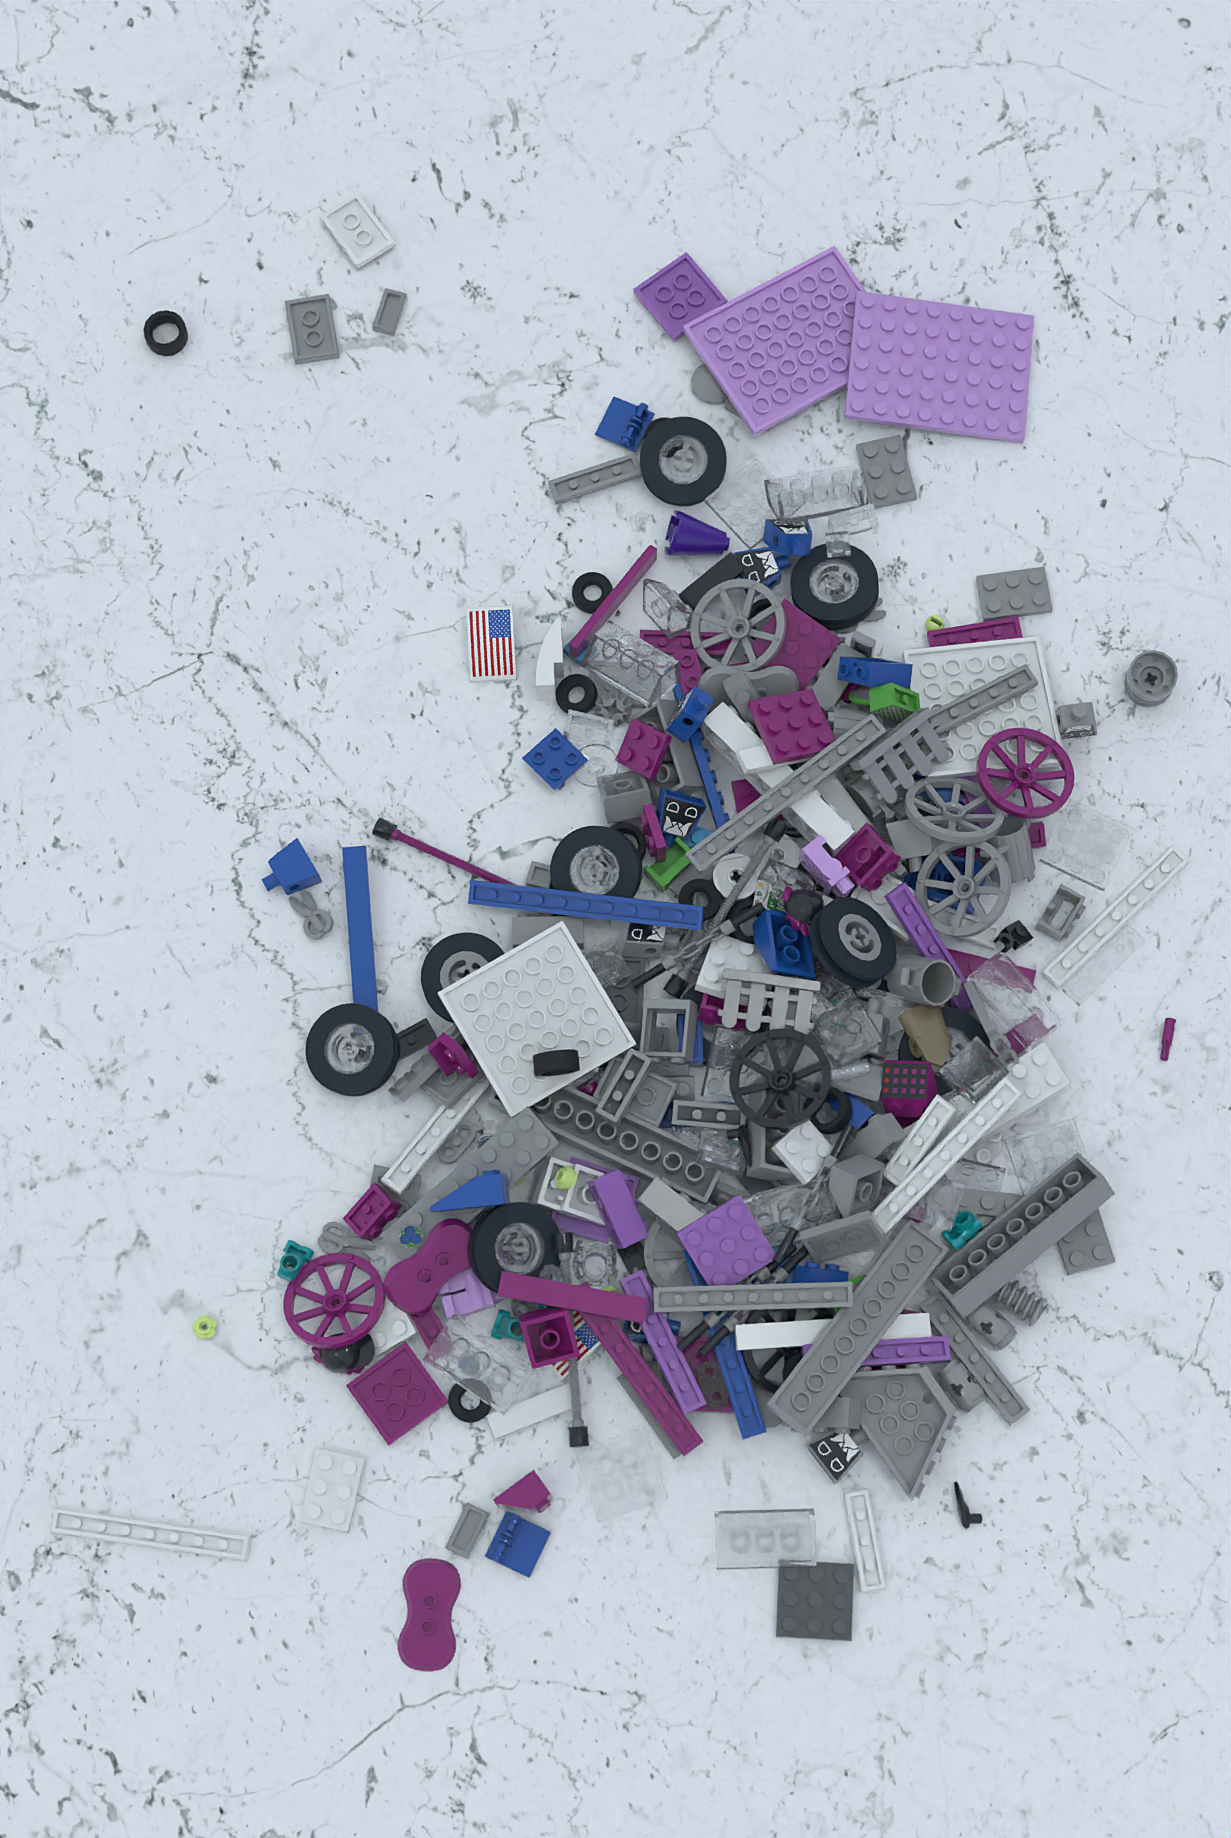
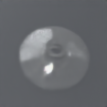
(598, 756)

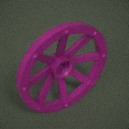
(1026, 771)
(332, 1298)

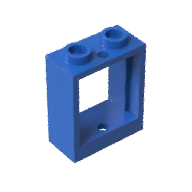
(874, 671)

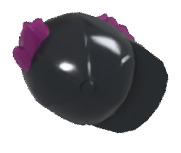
(801, 908)
(348, 1358)

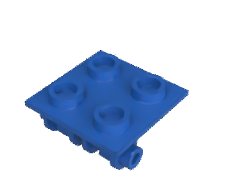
(625, 423)
(555, 759)
(517, 1544)

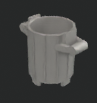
(843, 719)
(863, 795)
(1015, 847)
(923, 980)

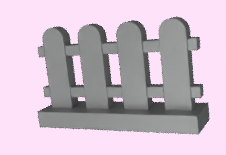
(907, 744)
(756, 998)

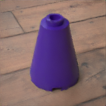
(694, 537)

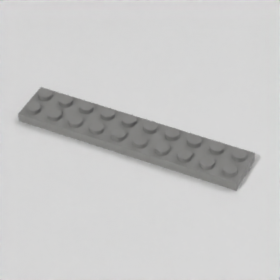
(857, 1328)

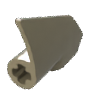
(927, 1033)

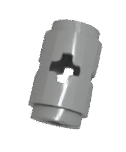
(1000, 1332)
(956, 1374)

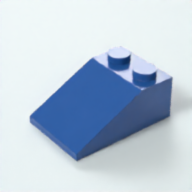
(941, 873)
(781, 947)
(479, 1192)

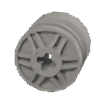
(1157, 668)

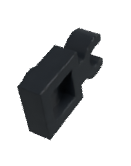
(1014, 936)

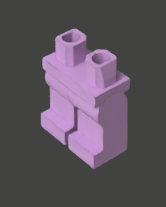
(825, 869)
(474, 1295)

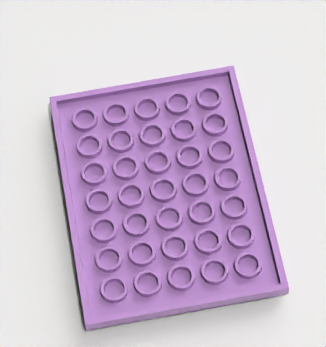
(782, 340)
(939, 367)

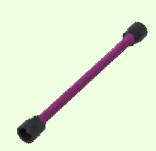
(388, 831)

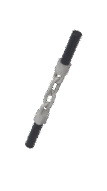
(726, 928)
(798, 1221)
(712, 1318)
(728, 1326)

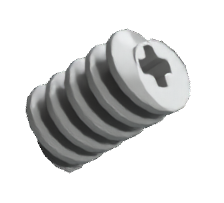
(1021, 1301)

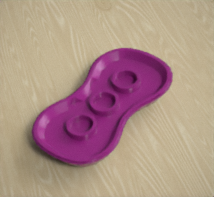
(418, 1279)
(430, 1594)

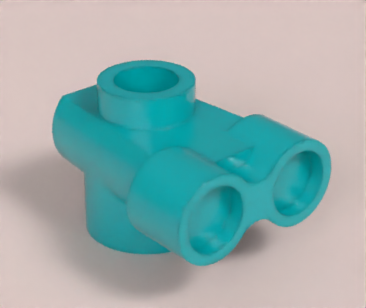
(965, 1229)
(295, 1257)
(505, 1327)

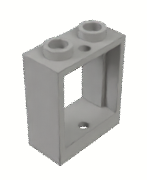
(668, 1006)

